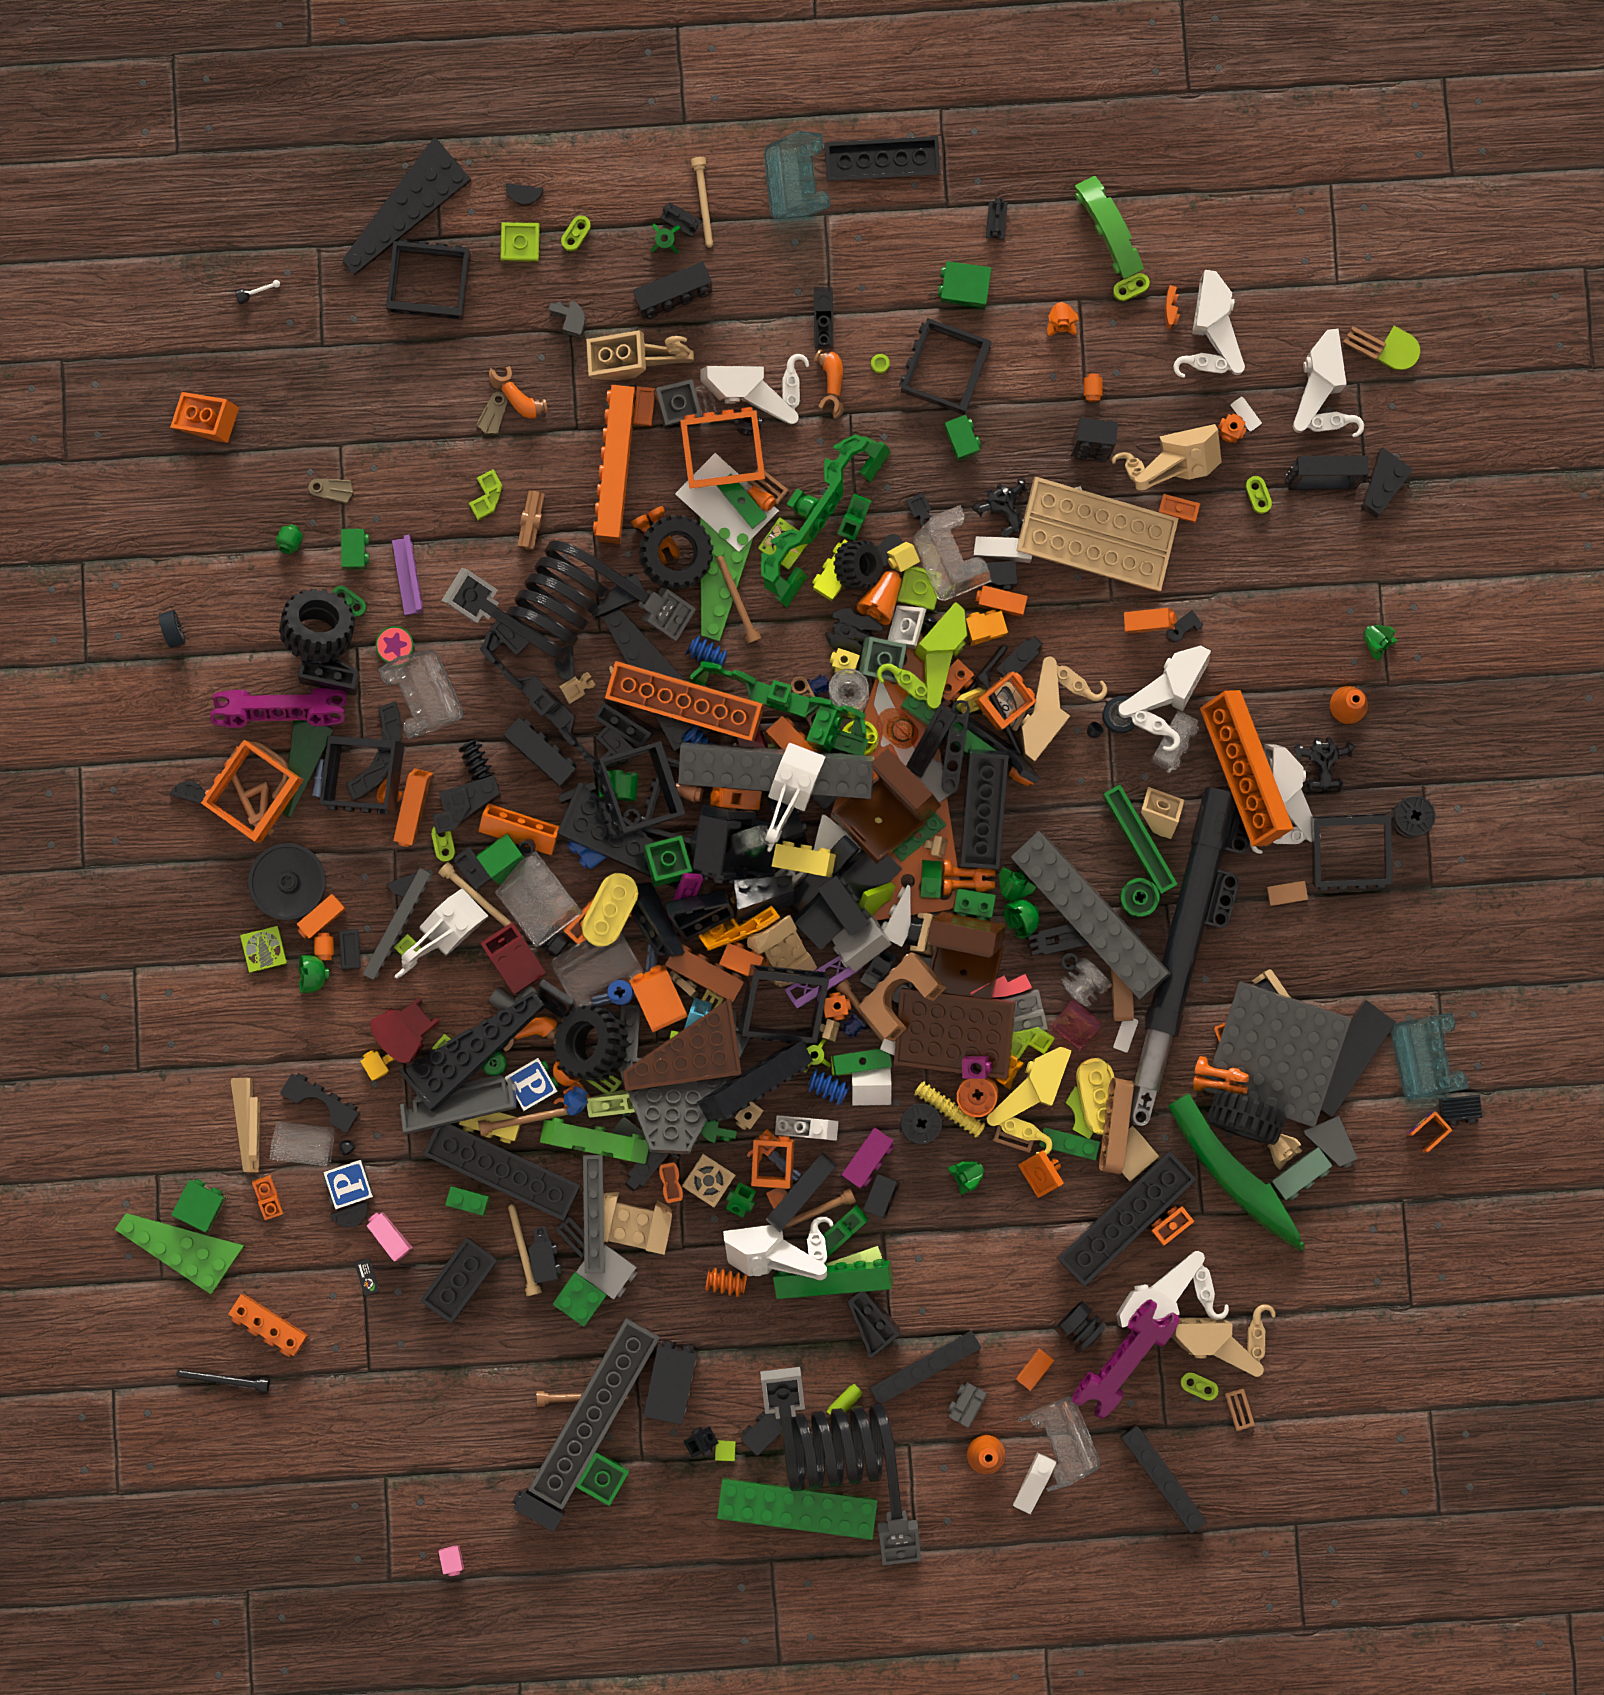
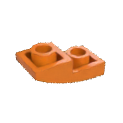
(1170, 311)
(267, 1197)

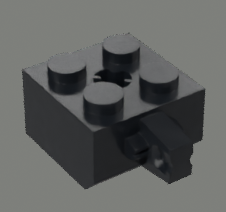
(543, 1257)

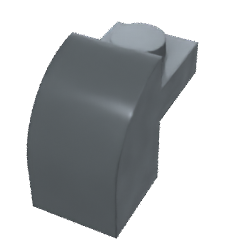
(574, 318)

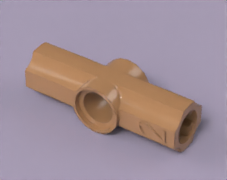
(531, 520)

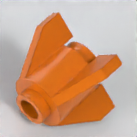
(1062, 319)

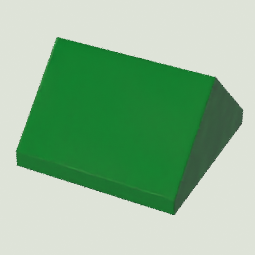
(500, 858)

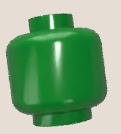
(289, 539)
(499, 1068)

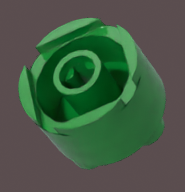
(623, 785)
(1143, 888)

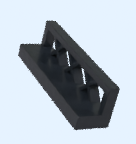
(931, 739)

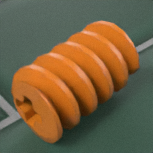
(726, 1282)

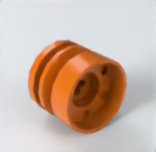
(970, 1103)

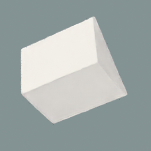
(907, 625)
(871, 1087)

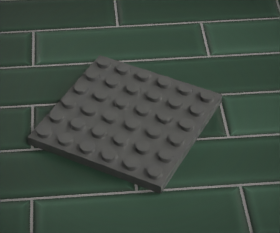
(1283, 1049)

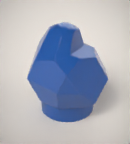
(575, 1100)

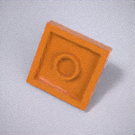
(1041, 1173)

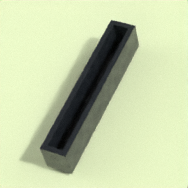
(925, 1367)
(1163, 1478)

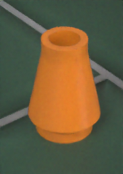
(763, 499)

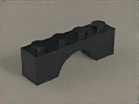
(341, 1115)

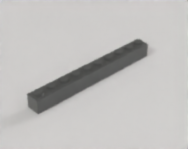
(394, 928)

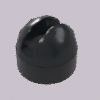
(926, 627)
(1094, 730)
(529, 850)
(346, 1147)

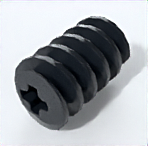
(475, 760)

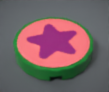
(394, 643)

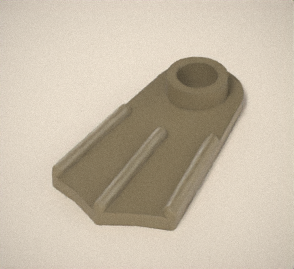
(493, 414)
(332, 489)

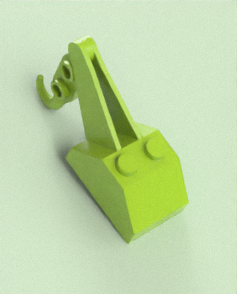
(936, 651)

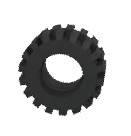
(858, 564)

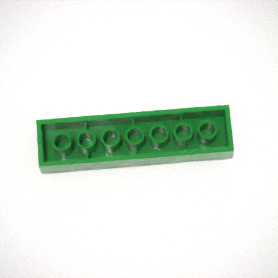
(797, 1510)

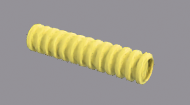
(949, 1109)

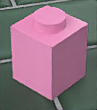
(451, 1560)

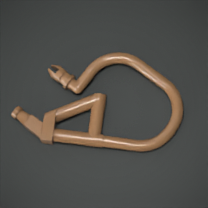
(263, 788)

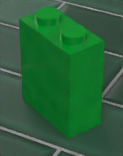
(964, 284)
(468, 1200)

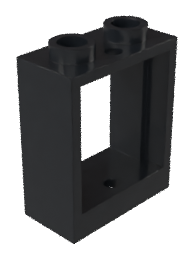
(538, 1509)

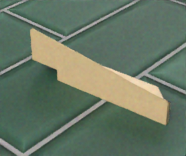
(248, 1122)

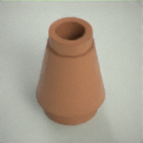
(690, 792)

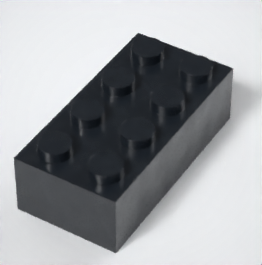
(673, 290)
(1094, 439)
(540, 753)
(459, 1280)

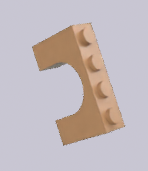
(878, 1004)

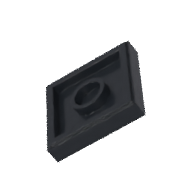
(554, 999)

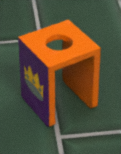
(1446, 1129)

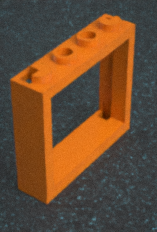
(711, 417)
(275, 809)

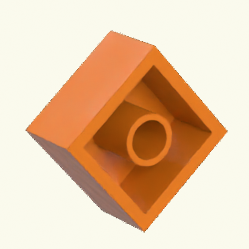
(739, 959)

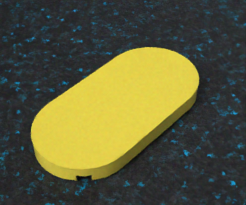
(610, 909)
(1093, 1086)

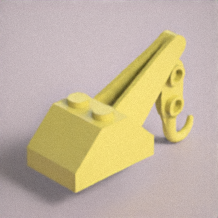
(1038, 1087)

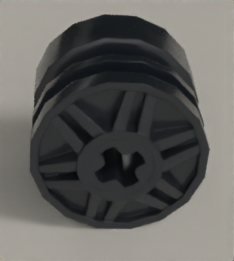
(1408, 827)
(920, 1135)
(1080, 1326)

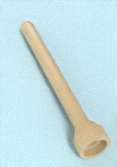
(699, 164)
(448, 872)
(531, 1287)

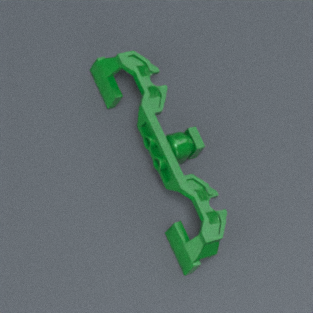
(817, 512)
(782, 699)

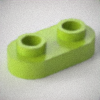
(575, 233)
(1130, 287)
(1258, 495)
(442, 843)
(1198, 1386)

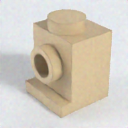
(756, 1113)

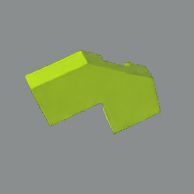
(487, 503)
(1034, 1037)

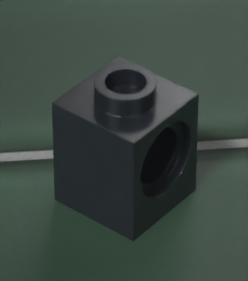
(881, 965)

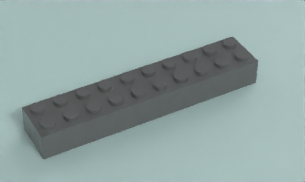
(756, 768)
(1091, 915)
(593, 1413)

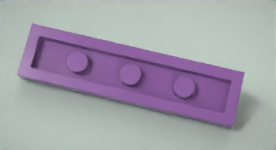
(407, 576)
(807, 997)

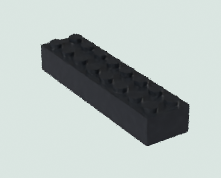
(502, 1170)
(1126, 1218)

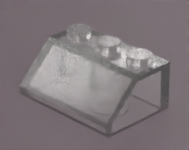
(302, 1143)

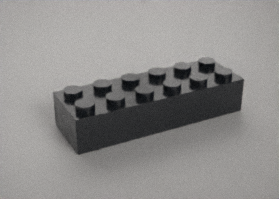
(983, 809)
(755, 1082)

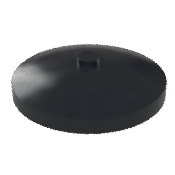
(287, 881)

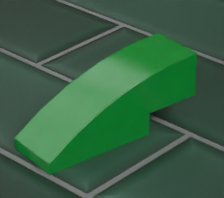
(844, 1229)

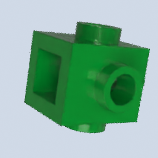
(741, 1200)

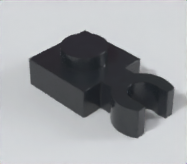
(919, 507)

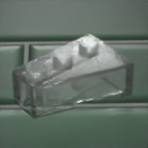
(1185, 727)

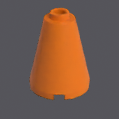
(881, 598)
(1348, 705)
(980, 1448)

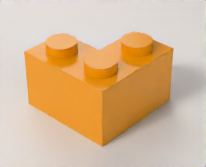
(985, 628)

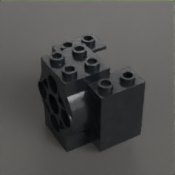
(714, 849)

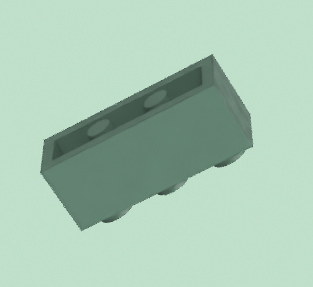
(1301, 1174)

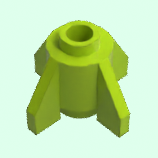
(820, 1059)

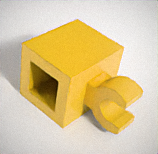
(376, 1065)

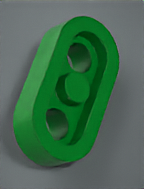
(352, 599)

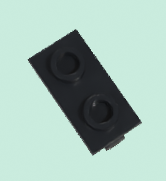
(676, 216)
(996, 219)

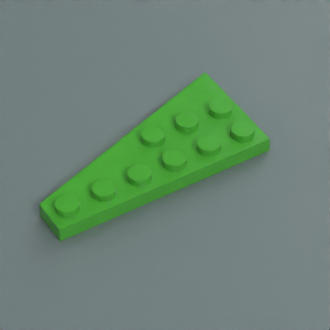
(715, 595)
(190, 1253)

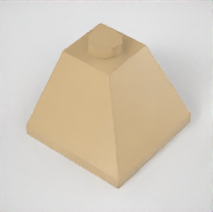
(1161, 812)

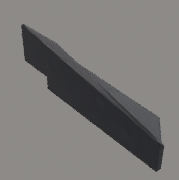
(654, 922)

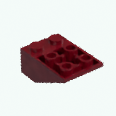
(513, 958)

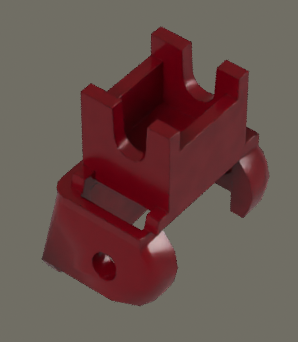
(402, 1031)

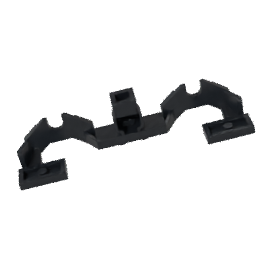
(543, 699)

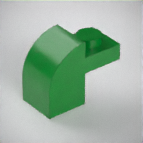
(854, 517)
(711, 1131)

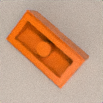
(1034, 1369)

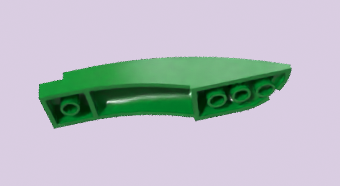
(1234, 1179)

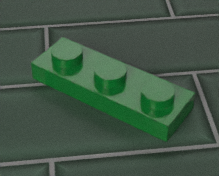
(1071, 1144)

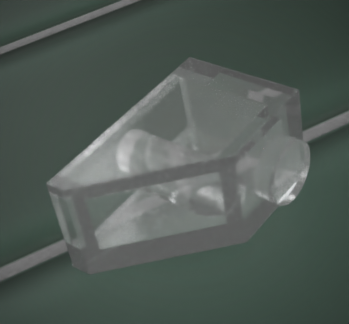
(750, 839)

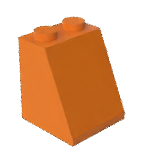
(658, 997)

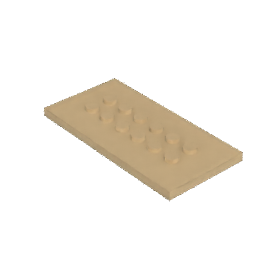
(1097, 534)

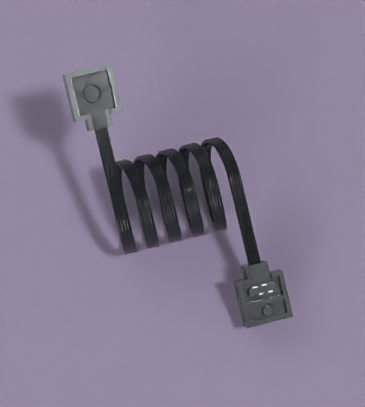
(474, 600)
(783, 1396)

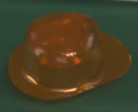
(897, 728)

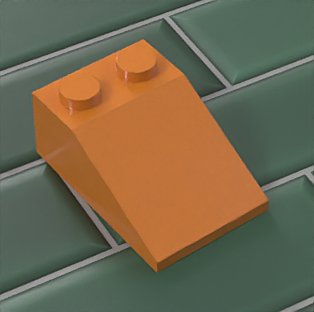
(205, 416)

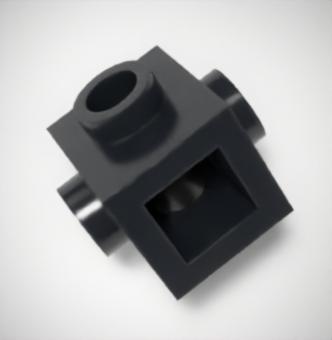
(746, 428)
(704, 1439)

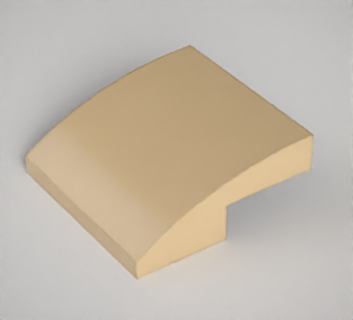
(1138, 1155)

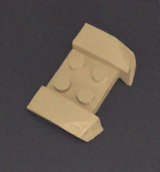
(782, 947)
(636, 1225)

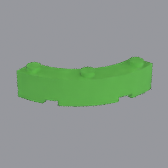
(1109, 225)
(594, 1141)

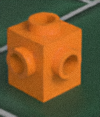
(1232, 435)
(829, 1010)

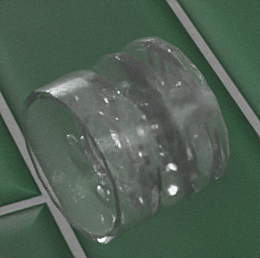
(849, 682)
(1085, 983)

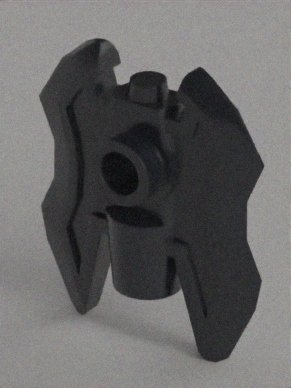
(850, 631)

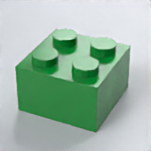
(667, 860)
(579, 1299)
(602, 1478)

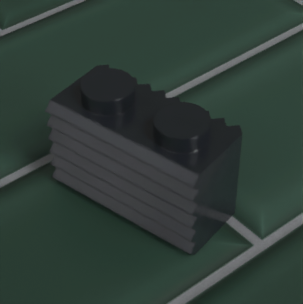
(1460, 1109)

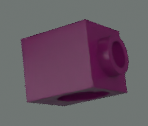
(968, 1070)

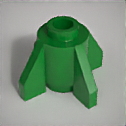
(671, 238)
(1379, 639)
(1014, 885)
(967, 1175)

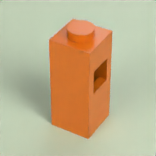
(1001, 600)
(1149, 620)
(736, 798)
(320, 917)

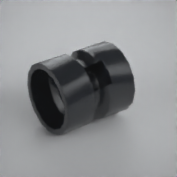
(556, 944)

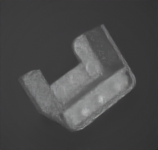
(942, 558)
(425, 691)

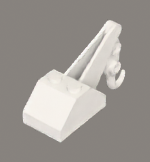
(1213, 320)
(1326, 377)
(746, 384)
(1173, 688)
(1289, 780)
(793, 785)
(446, 928)
(763, 1249)
(1170, 1287)

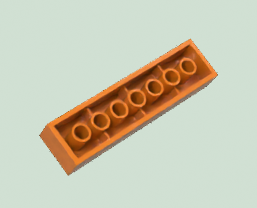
(616, 464)
(684, 701)
(1246, 768)

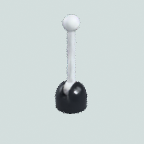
(243, 295)

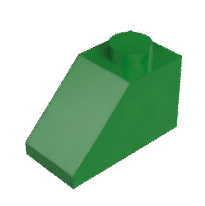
(930, 880)

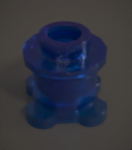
(818, 684)
(853, 1026)

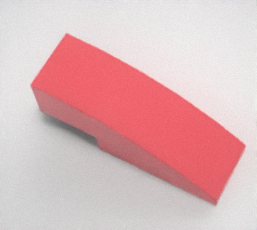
(1005, 988)

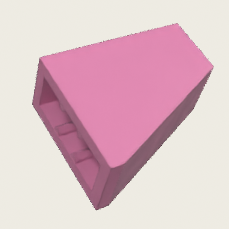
(389, 1236)

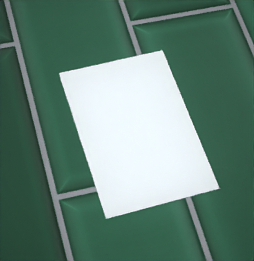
(714, 506)

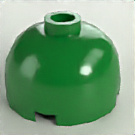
(1022, 917)
(312, 974)

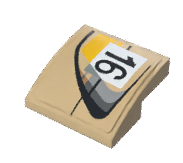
(1010, 701)

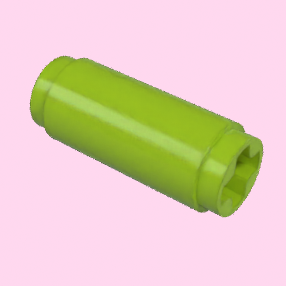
(846, 1399)

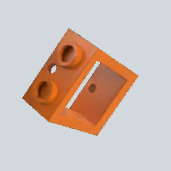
(990, 711)
(770, 1181)

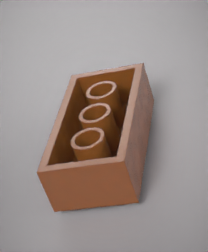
(706, 975)

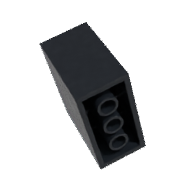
(671, 1382)

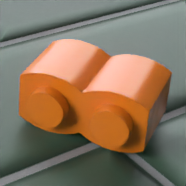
(672, 1188)

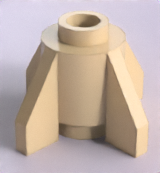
(1284, 1150)

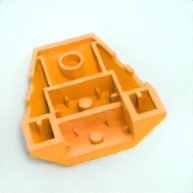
(732, 931)

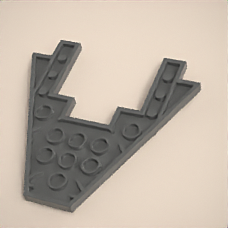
(669, 1112)

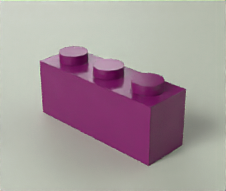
(868, 1158)

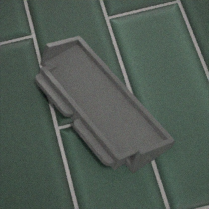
(469, 1102)

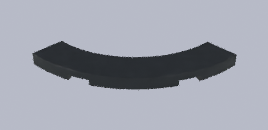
(1017, 760)
(379, 767)

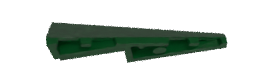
(305, 752)

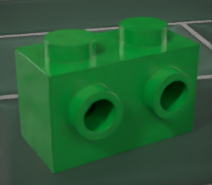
(962, 437)
(354, 549)
(824, 729)
(974, 904)

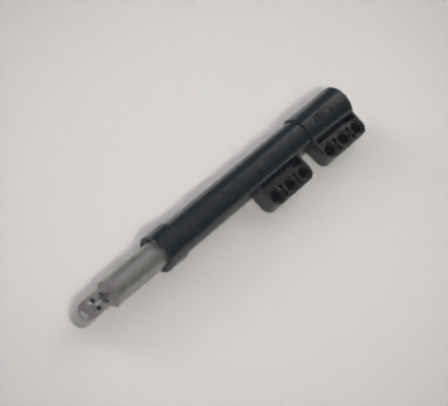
(1196, 907)

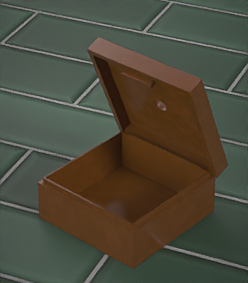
(896, 799)
(966, 945)

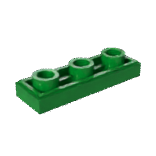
(749, 510)
(932, 827)
(850, 1062)

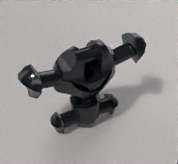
(1003, 502)
(1324, 755)

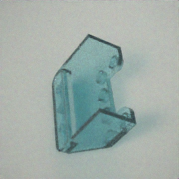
(792, 176)
(1423, 1056)

